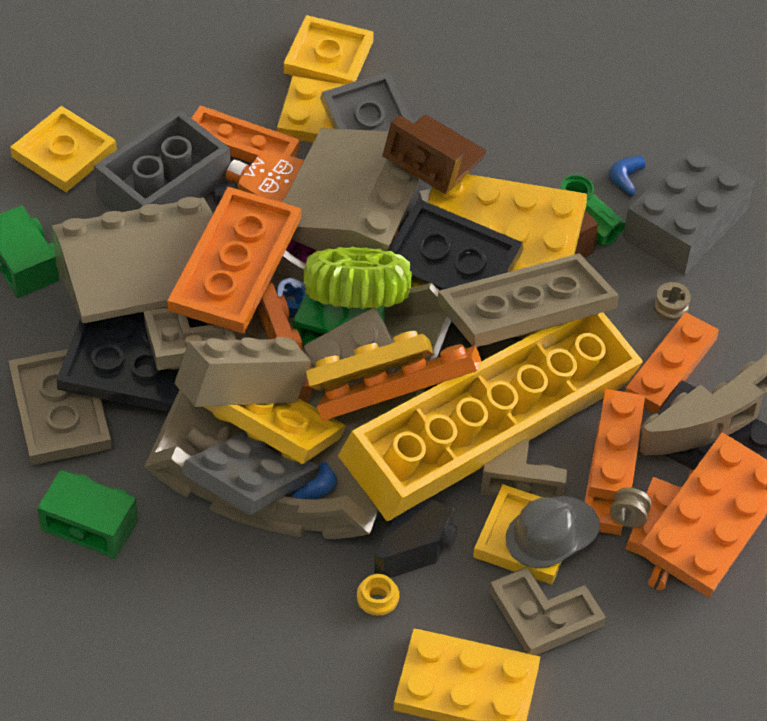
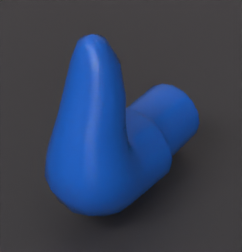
(622, 168)
(320, 486)

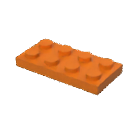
(234, 260)
(711, 516)

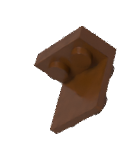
(431, 151)

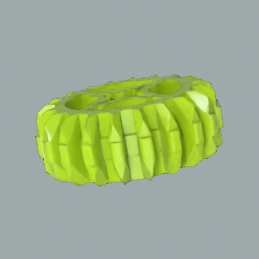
(357, 277)

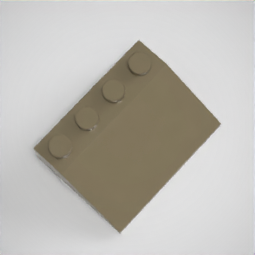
(350, 192)
(129, 257)

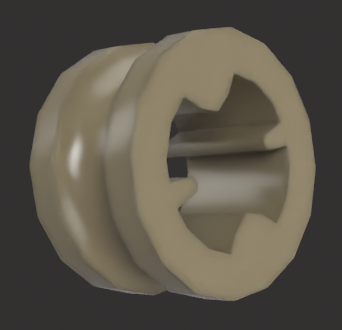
(669, 291)
(631, 507)

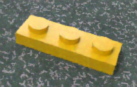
(368, 360)

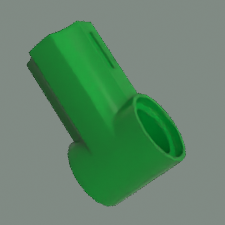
(609, 223)

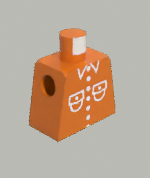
(268, 175)

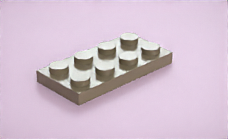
(527, 300)

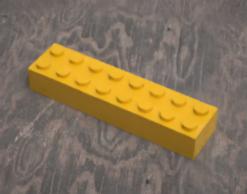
(486, 412)

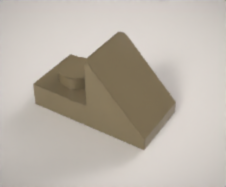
(512, 470)

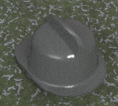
(551, 531)

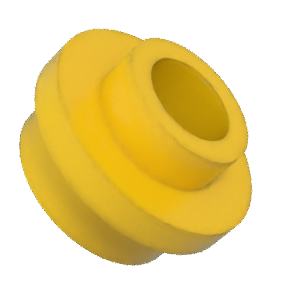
(378, 585)

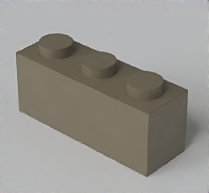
(242, 371)

